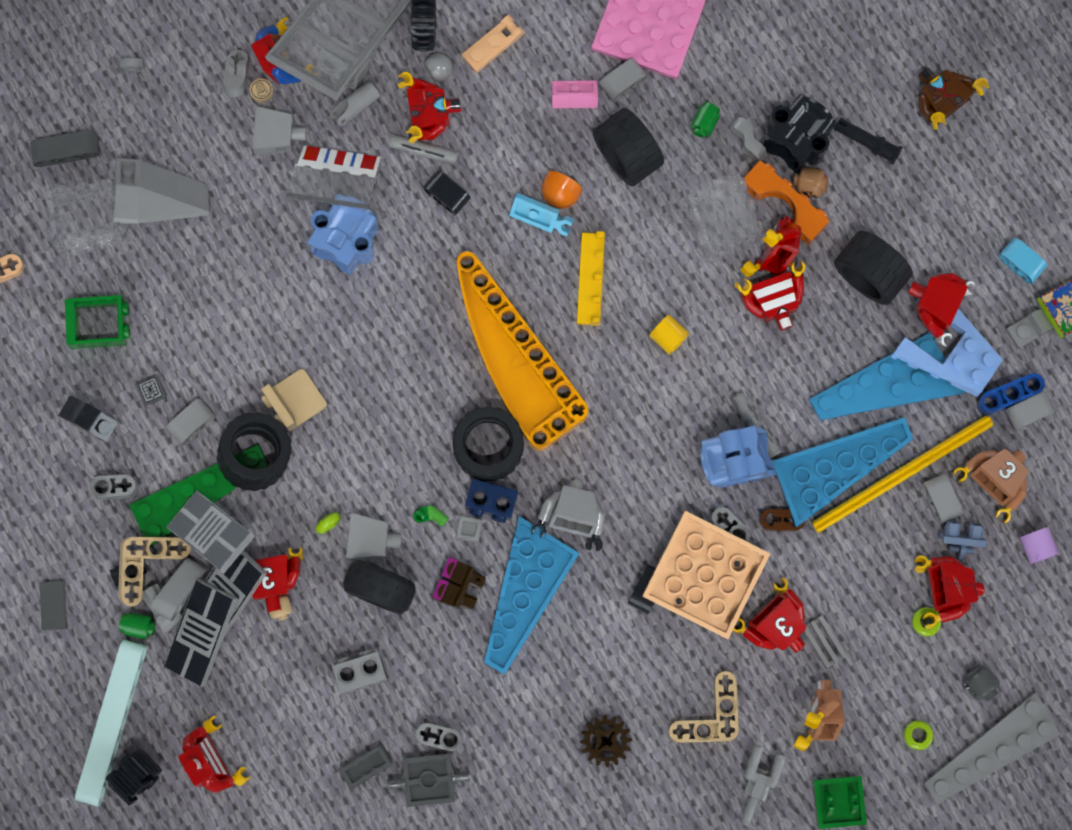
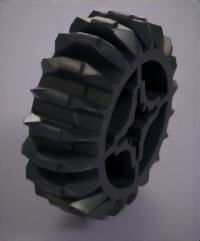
(423, 25)

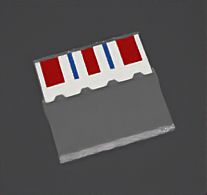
(334, 176)

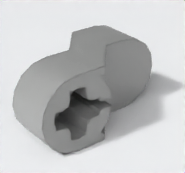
(233, 83)
(751, 146)

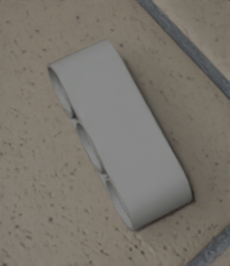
(178, 589)

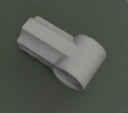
(165, 624)

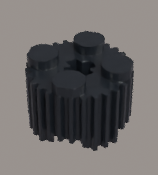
(134, 776)

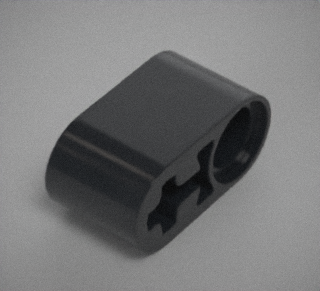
(447, 192)
(636, 599)

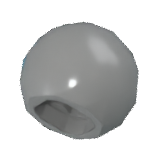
(438, 66)

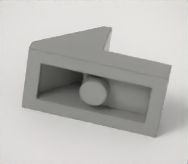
(1029, 328)

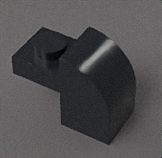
(88, 418)

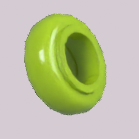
(328, 523)
(916, 622)
(928, 735)

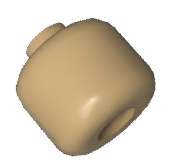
(286, 609)

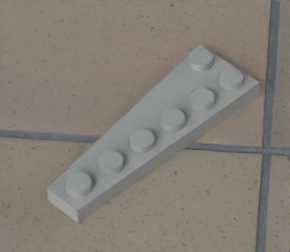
(1006, 741)

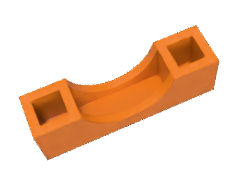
(764, 182)

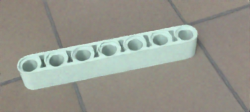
(110, 722)

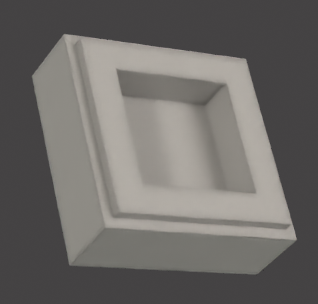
(469, 529)

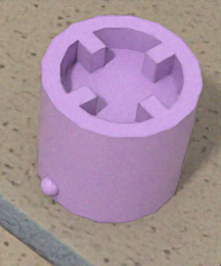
(1039, 545)

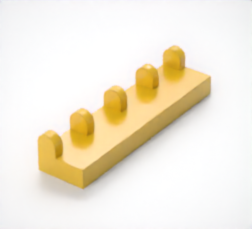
(590, 278)

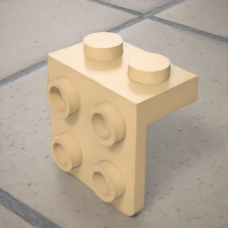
(294, 399)

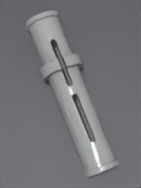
(423, 149)
(751, 418)

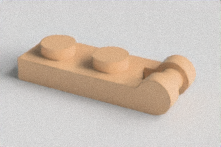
(492, 44)

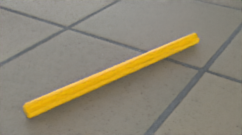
(902, 474)

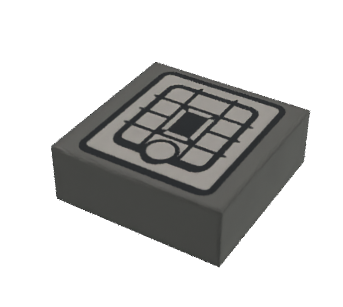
(151, 390)

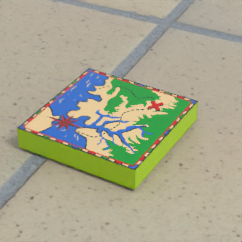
(1058, 308)

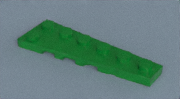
(159, 509)

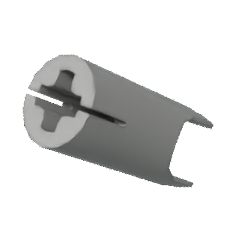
(355, 103)

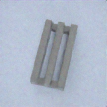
(822, 621)

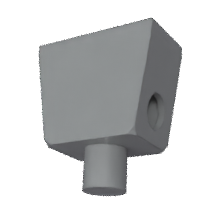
(275, 132)
(369, 538)

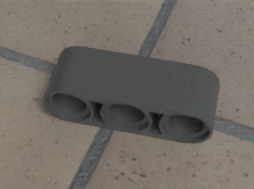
(64, 148)

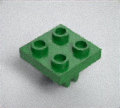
(839, 802)

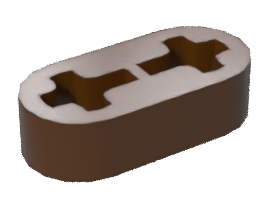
(778, 526)

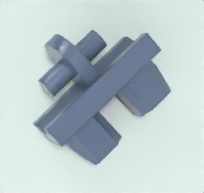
(952, 535)

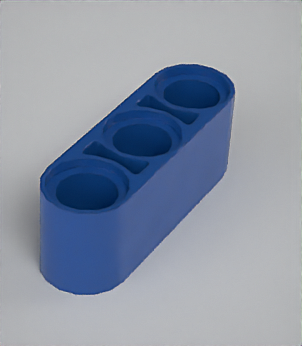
(1020, 389)

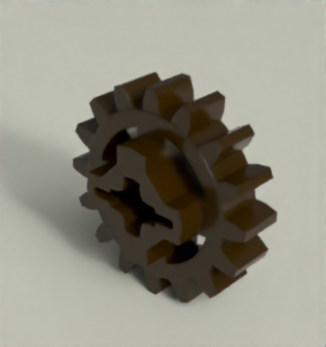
(597, 733)

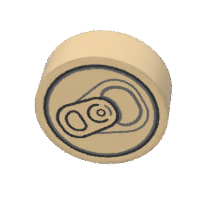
(261, 90)

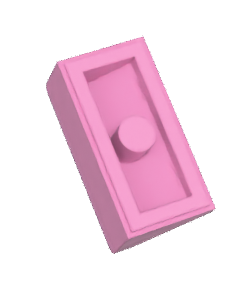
(575, 94)

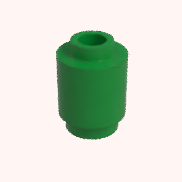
(705, 120)
(137, 625)

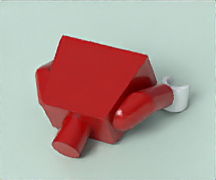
(940, 302)

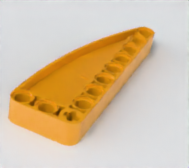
(515, 376)

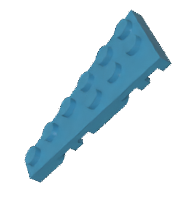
(884, 386)
(826, 471)
(529, 584)

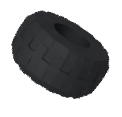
(379, 586)

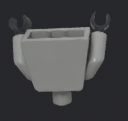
(573, 512)

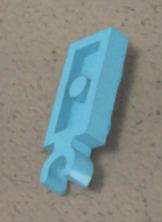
(539, 215)

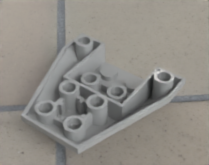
(155, 194)

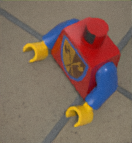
(264, 41)

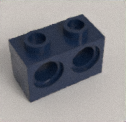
(493, 494)

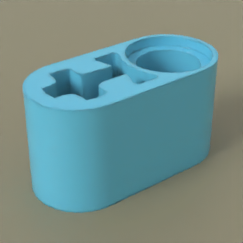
(1023, 260)

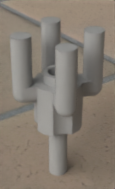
(760, 781)

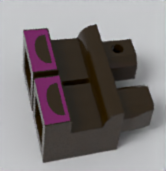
(464, 577)

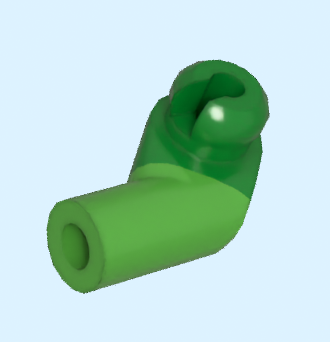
(429, 513)

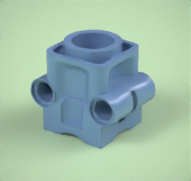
(343, 236)
(736, 457)

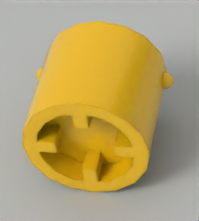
(669, 334)

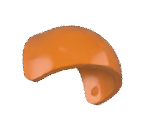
(560, 190)

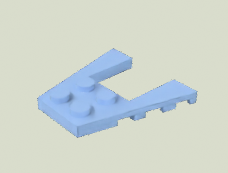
(967, 365)

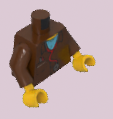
(946, 94)

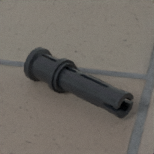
(878, 145)

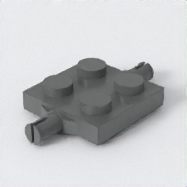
(428, 780)

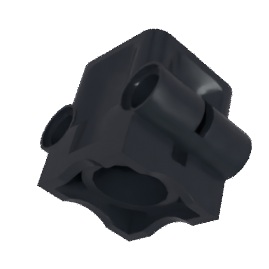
(798, 132)

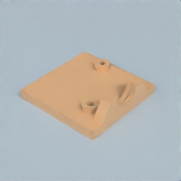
(703, 574)

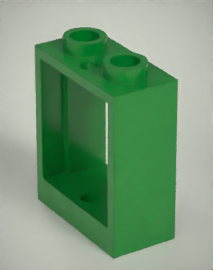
(72, 321)

